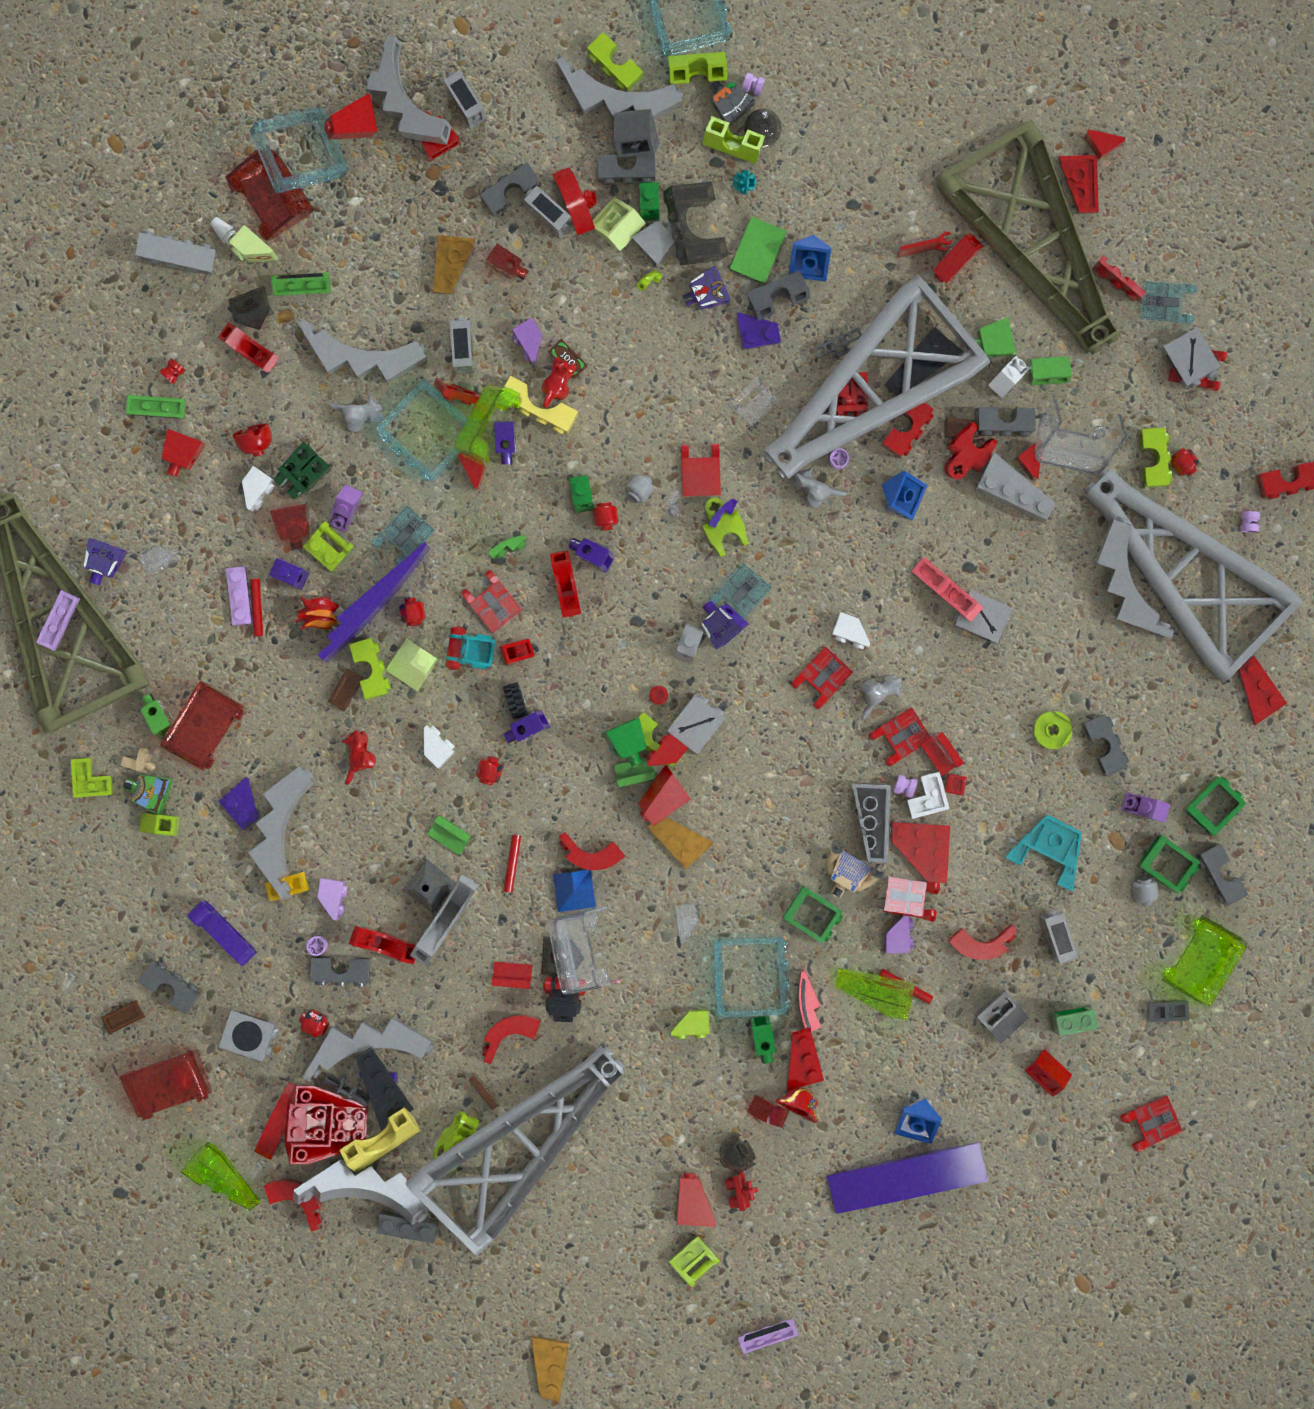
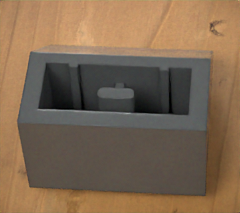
(635, 133)
(1001, 1016)

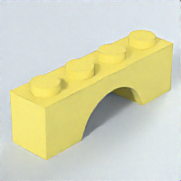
(560, 417)
(364, 1152)

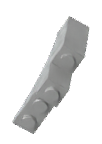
(444, 920)

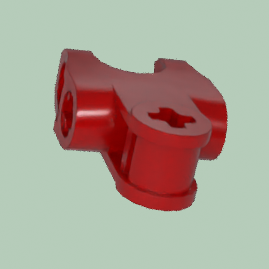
(965, 454)

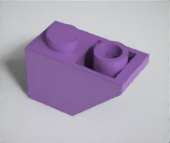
(529, 338)
(345, 508)
(1145, 807)
(898, 937)

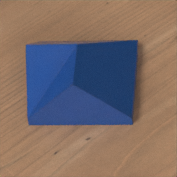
(811, 258)
(904, 494)
(574, 890)
(918, 1122)

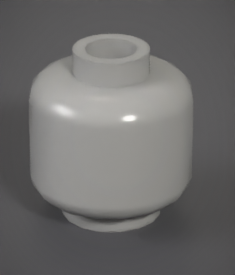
(639, 489)
(1145, 890)

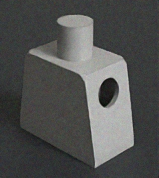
(655, 242)
(689, 643)

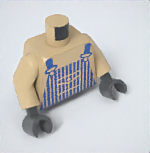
(849, 872)

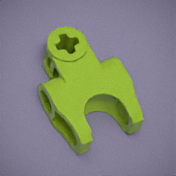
(727, 525)
(456, 1133)

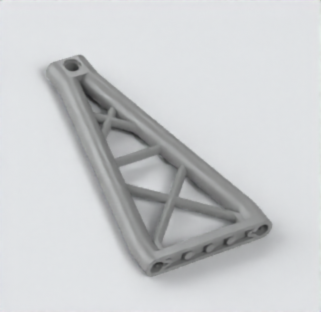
(854, 427)
(1172, 525)
(539, 1103)

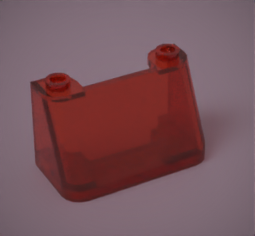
(275, 210)
(202, 725)
(166, 1084)

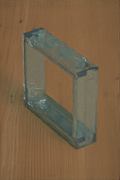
(694, 43)
(318, 115)
(400, 449)
(783, 983)

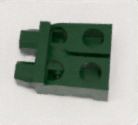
(303, 470)

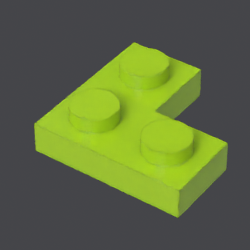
(85, 784)

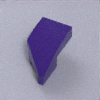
(726, 508)

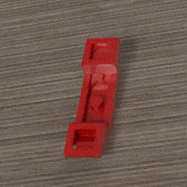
(275, 1126)

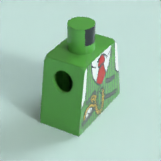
(156, 716)

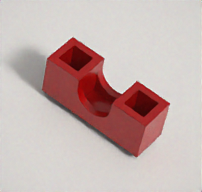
(899, 442)
(1272, 484)

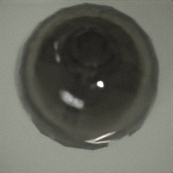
(765, 123)
(736, 1154)

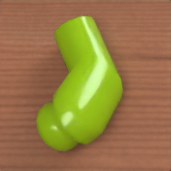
(646, 280)

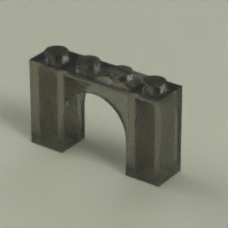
(689, 247)

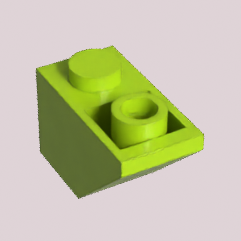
(159, 824)
(692, 1023)

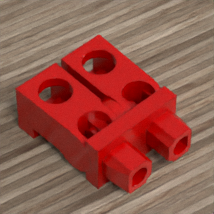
(854, 401)

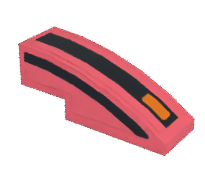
(807, 1002)

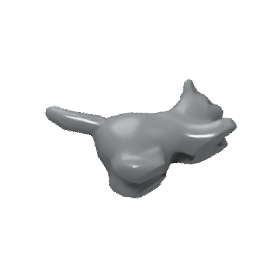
(357, 414)
(815, 491)
(876, 692)

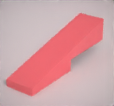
(947, 589)

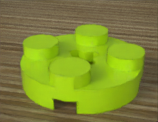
(1062, 725)

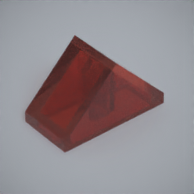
(768, 1111)

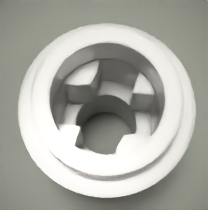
(223, 230)

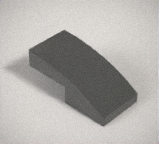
(1169, 1011)

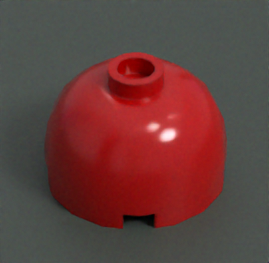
(254, 439)

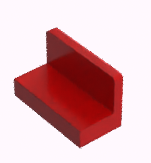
(941, 753)
(512, 975)
(1049, 1073)

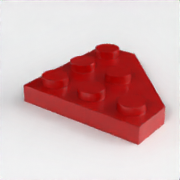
(924, 847)

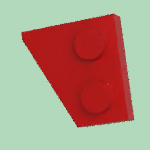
(456, 392)

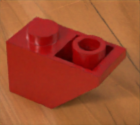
(668, 753)

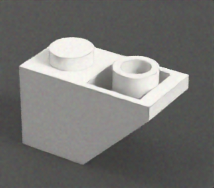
(1009, 376)
(255, 487)
(850, 629)
(436, 748)

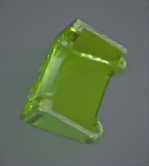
(469, 441)
(1206, 962)

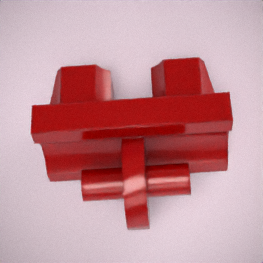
(744, 1191)

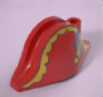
(800, 1102)

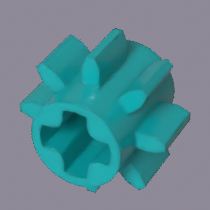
(744, 181)

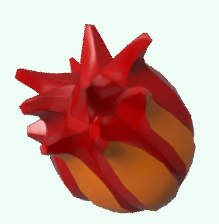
(317, 613)

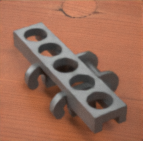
(844, 343)
(339, 1085)

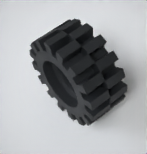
(515, 700)

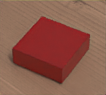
(955, 784)

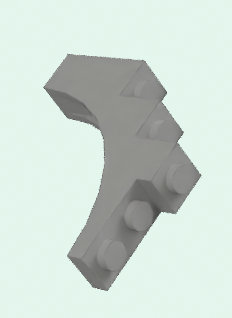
(388, 84)

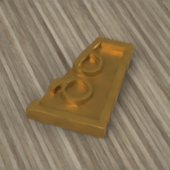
(450, 260)
(680, 841)
(550, 1364)

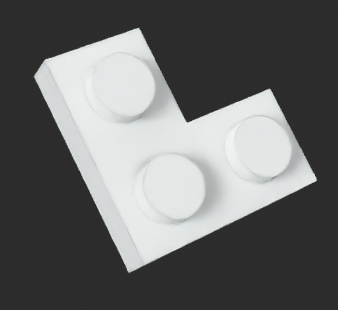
(933, 800)

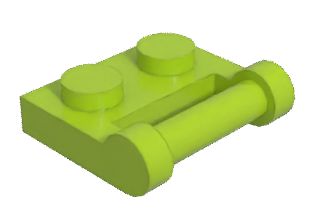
(323, 551)
(689, 1256)

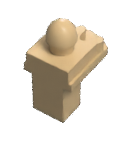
(142, 762)

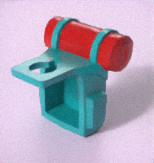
(469, 650)

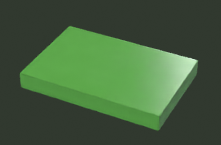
(758, 250)

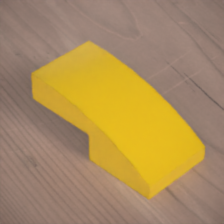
(297, 883)

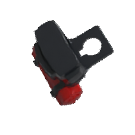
(559, 1003)

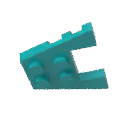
(1054, 841)

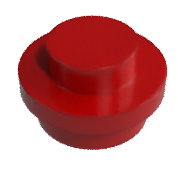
(590, 198)
(658, 695)

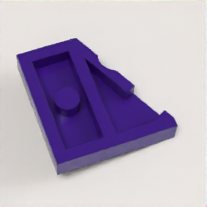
(757, 333)
(241, 804)

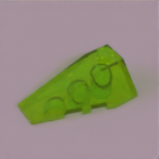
(882, 993)
(215, 1170)

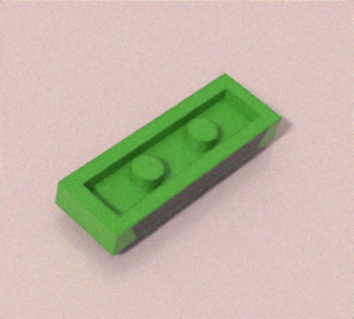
(301, 284)
(156, 406)

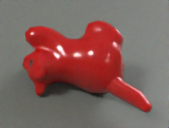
(556, 384)
(359, 757)

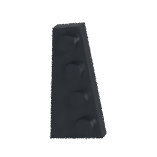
(935, 343)
(381, 1087)

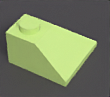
(411, 664)

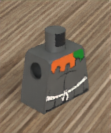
(730, 101)

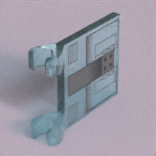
(1164, 302)
(406, 532)
(743, 590)

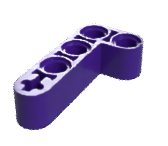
(222, 932)

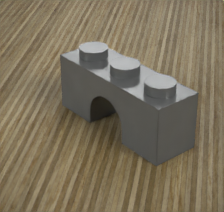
(611, 172)
(521, 178)
(791, 286)
(1022, 422)
(1114, 758)
(1212, 860)
(323, 971)
(184, 994)
(396, 1225)

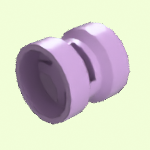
(757, 86)
(841, 458)
(1250, 522)
(905, 786)
(315, 943)

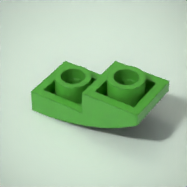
(515, 543)

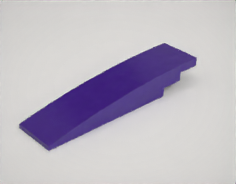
(364, 609)
(907, 1177)

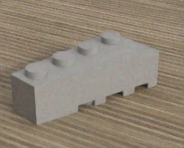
(174, 253)
(1011, 488)
(874, 816)

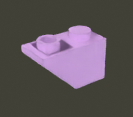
(331, 896)

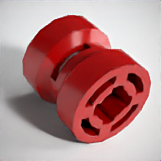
(172, 371)

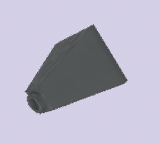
(438, 884)

